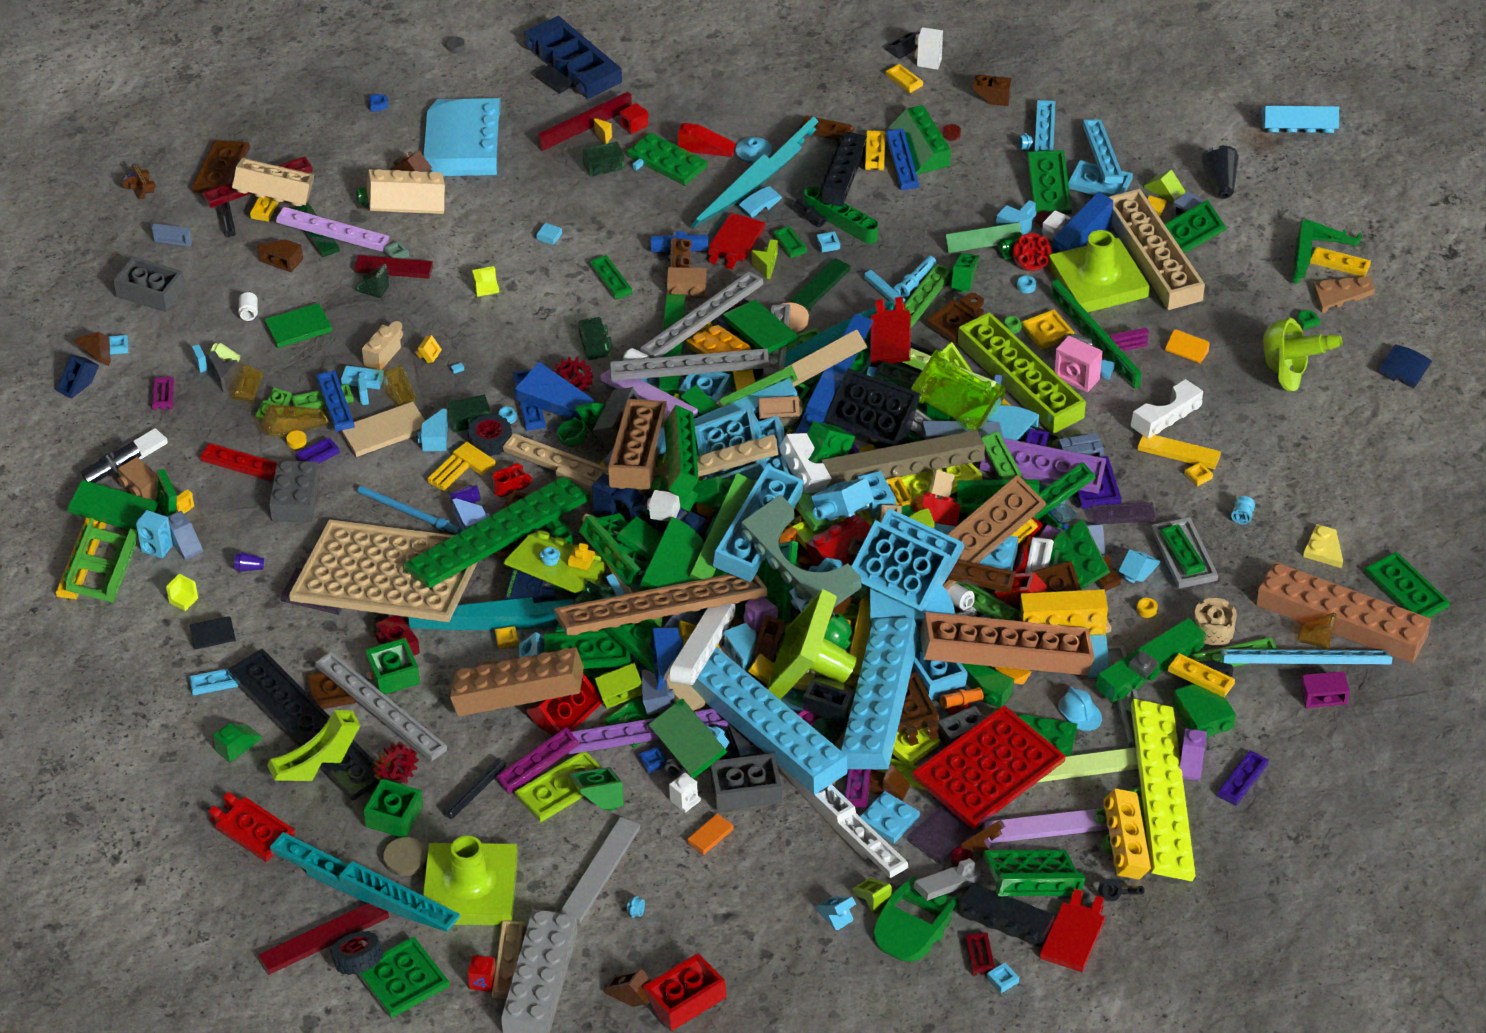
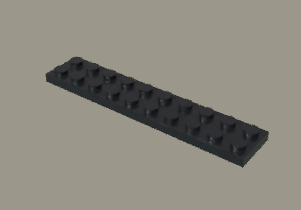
(301, 718)

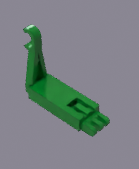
(1312, 231)

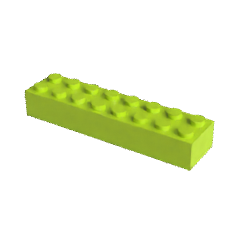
(1022, 372)

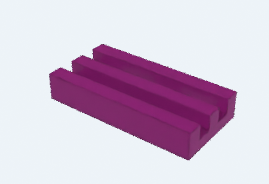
(1131, 339)
(163, 403)

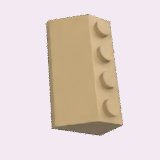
(273, 182)
(405, 191)

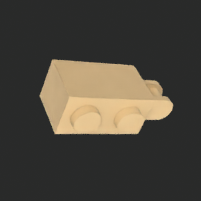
(382, 346)

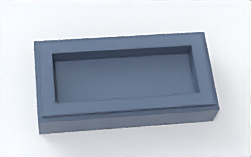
(171, 234)

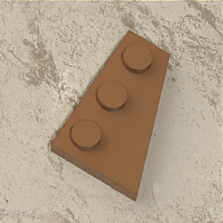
(1337, 291)

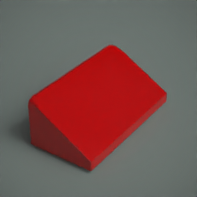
(1022, 555)

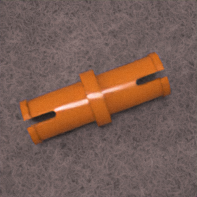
(961, 697)

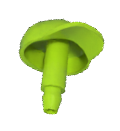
(1287, 346)

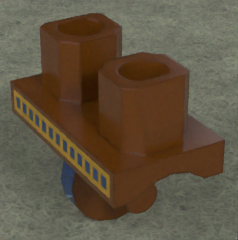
(139, 182)
(680, 253)

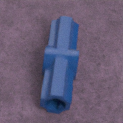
(663, 243)

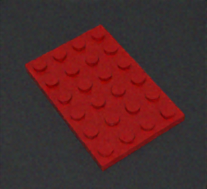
(988, 767)

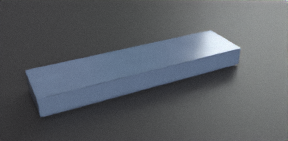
(938, 429)

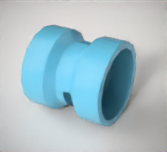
(1243, 510)

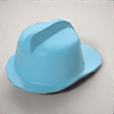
(1080, 709)

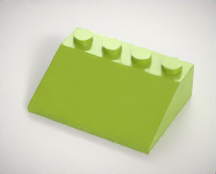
(528, 560)

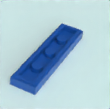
(902, 159)
(335, 401)
(532, 415)

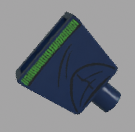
(526, 586)

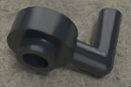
(1117, 889)

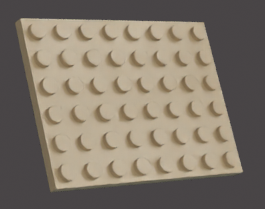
(364, 571)

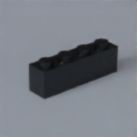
(1006, 915)

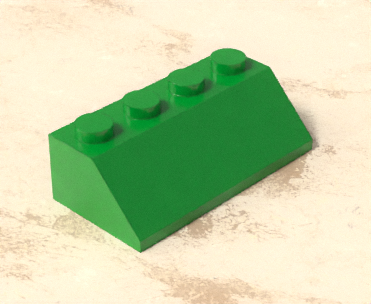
(924, 140)

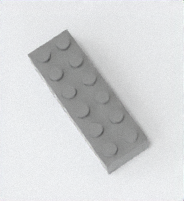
(540, 973)

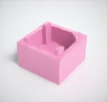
(1078, 363)

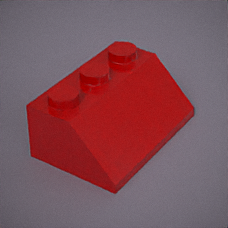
(836, 540)
(566, 711)
(685, 991)

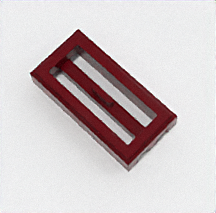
(982, 968)

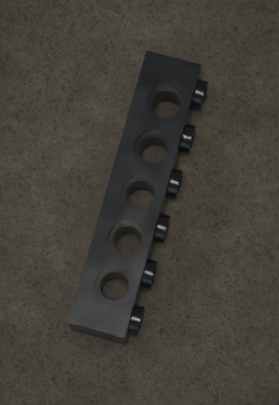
(843, 169)

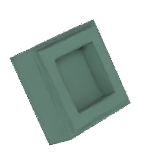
(396, 250)

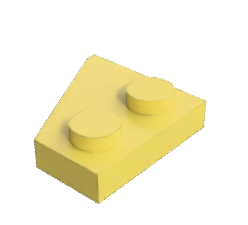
(1324, 546)

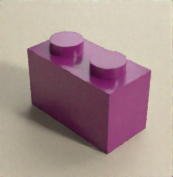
(1325, 689)

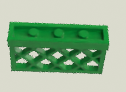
(613, 553)
(1032, 881)

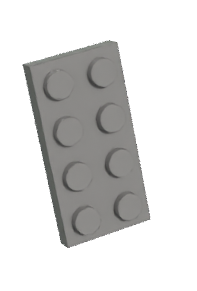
(1179, 576)

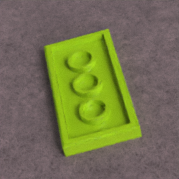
(554, 788)

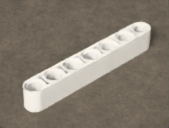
(701, 644)

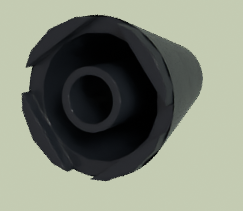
(1221, 169)

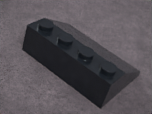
(873, 409)

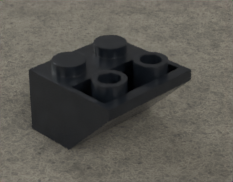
(829, 698)

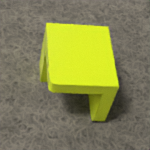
(485, 281)
(182, 592)

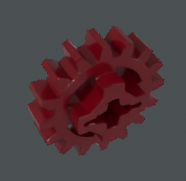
(569, 368)
(396, 763)

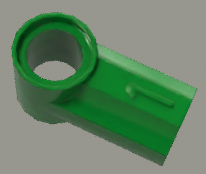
(559, 530)

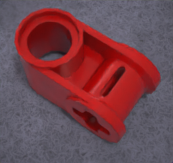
(509, 479)

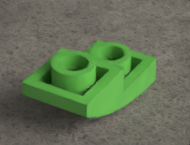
(277, 397)

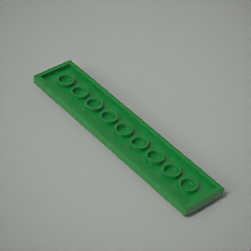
(496, 532)

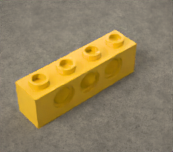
(1127, 834)

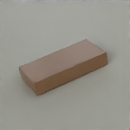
(778, 406)

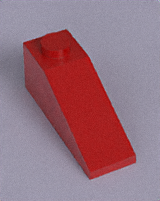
(704, 141)

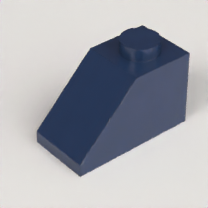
(77, 376)

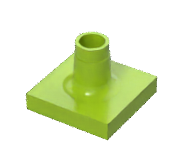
(1099, 273)
(807, 649)
(473, 879)

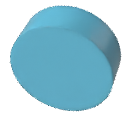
(1026, 284)

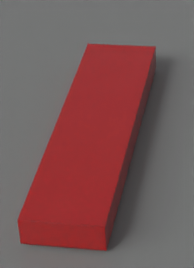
(239, 461)

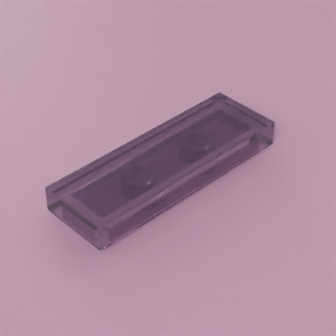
(1123, 513)

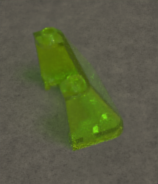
(958, 392)

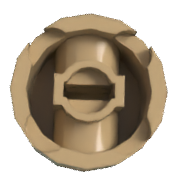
(1216, 620)

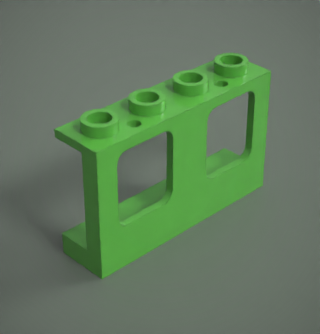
(113, 569)

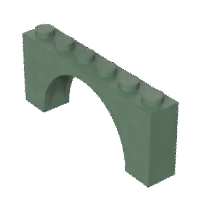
(764, 531)

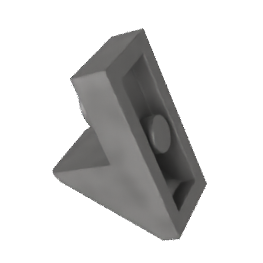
(224, 372)

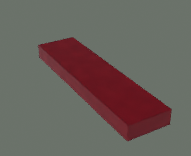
(395, 266)

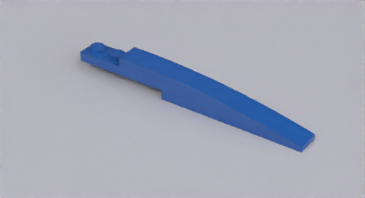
(831, 380)

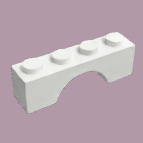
(1152, 419)

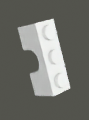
(796, 452)

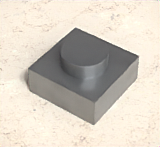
(1143, 664)

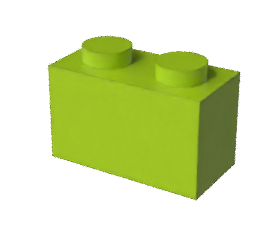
(620, 685)

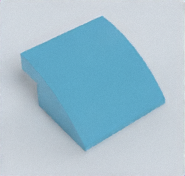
(738, 429)
(906, 559)

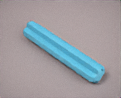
(882, 286)

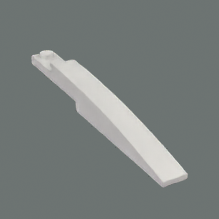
(852, 828)

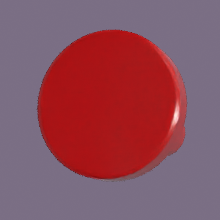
(1031, 252)

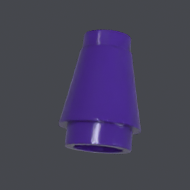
(469, 493)
(248, 562)

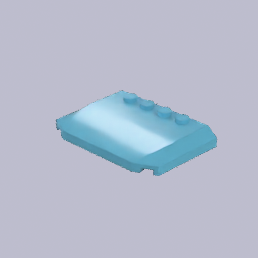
(463, 136)

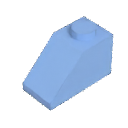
(468, 513)

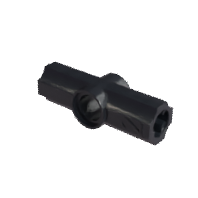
(110, 463)

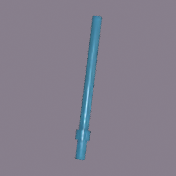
(440, 523)

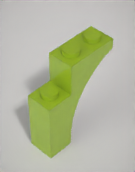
(326, 747)

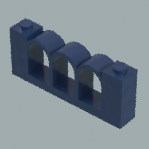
(588, 83)
(609, 501)

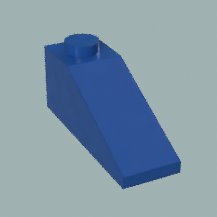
(665, 649)

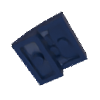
(1405, 364)

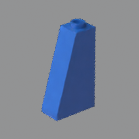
(1092, 217)
(551, 393)

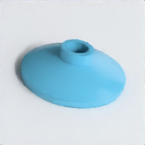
(752, 149)

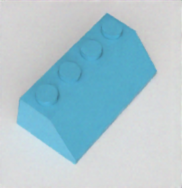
(1300, 118)

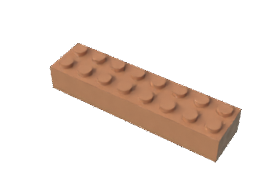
(1358, 615)
(1006, 643)

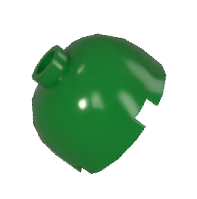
(839, 631)

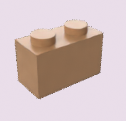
(687, 281)
(138, 478)

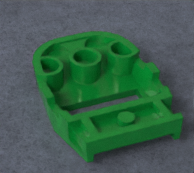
(906, 935)

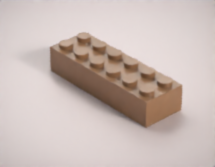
(638, 444)
(517, 681)

